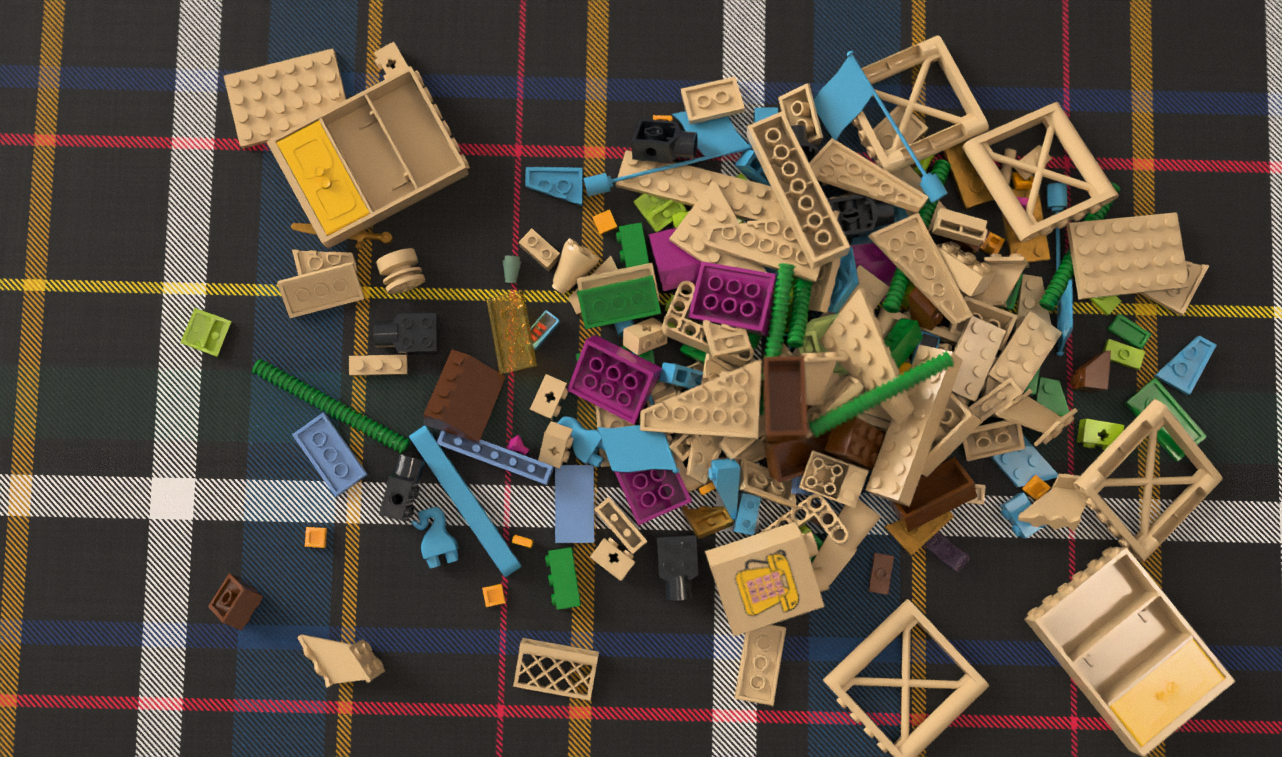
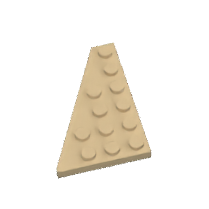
(692, 232)
(764, 244)
(867, 358)
(716, 408)

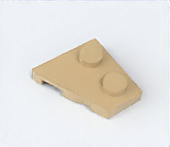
(725, 340)

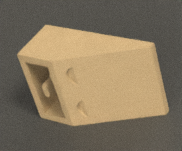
(966, 271)
(834, 478)

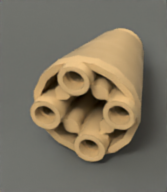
(573, 264)

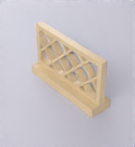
(562, 653)

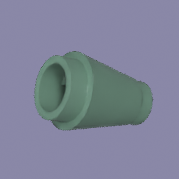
(511, 268)

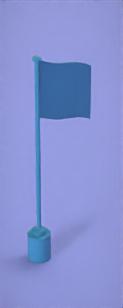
(843, 101)
(715, 139)
(1057, 201)
(634, 449)

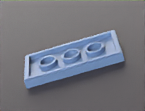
(330, 454)
(574, 504)

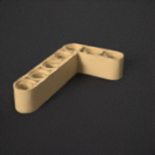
(683, 324)
(811, 512)

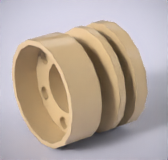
(401, 271)

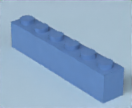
(498, 457)

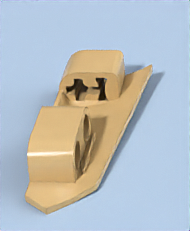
(833, 556)

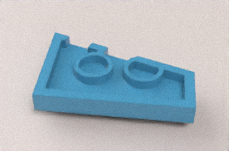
(557, 182)
(1187, 365)

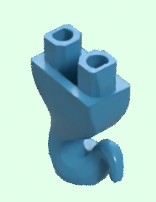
(585, 442)
(437, 539)

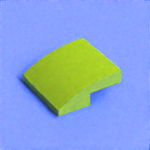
(657, 210)
(205, 332)

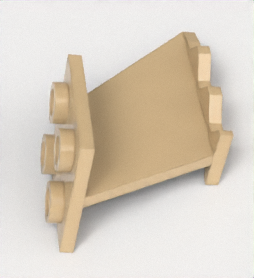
(1007, 274)
(817, 374)
(1035, 416)
(1058, 507)
(341, 661)

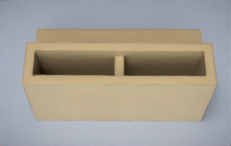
(960, 227)

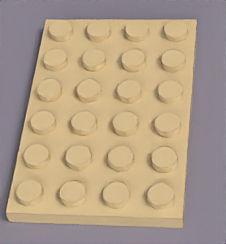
(283, 95)
(1127, 255)

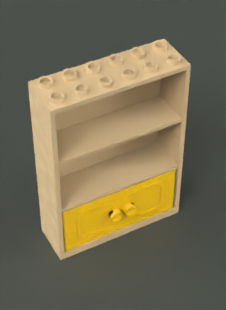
(369, 157)
(1129, 650)

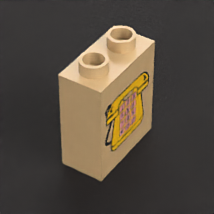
(767, 577)

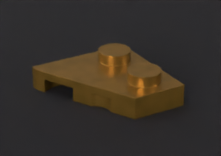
(707, 520)

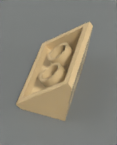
(801, 110)
(990, 314)
(993, 440)
(756, 481)

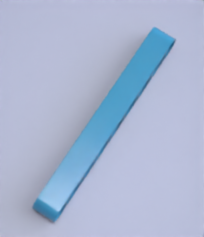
(465, 501)

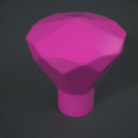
(516, 445)

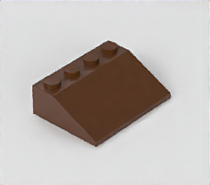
(463, 397)

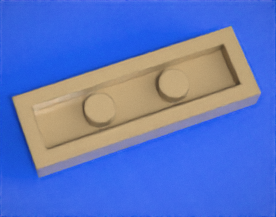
(378, 365)
(996, 399)

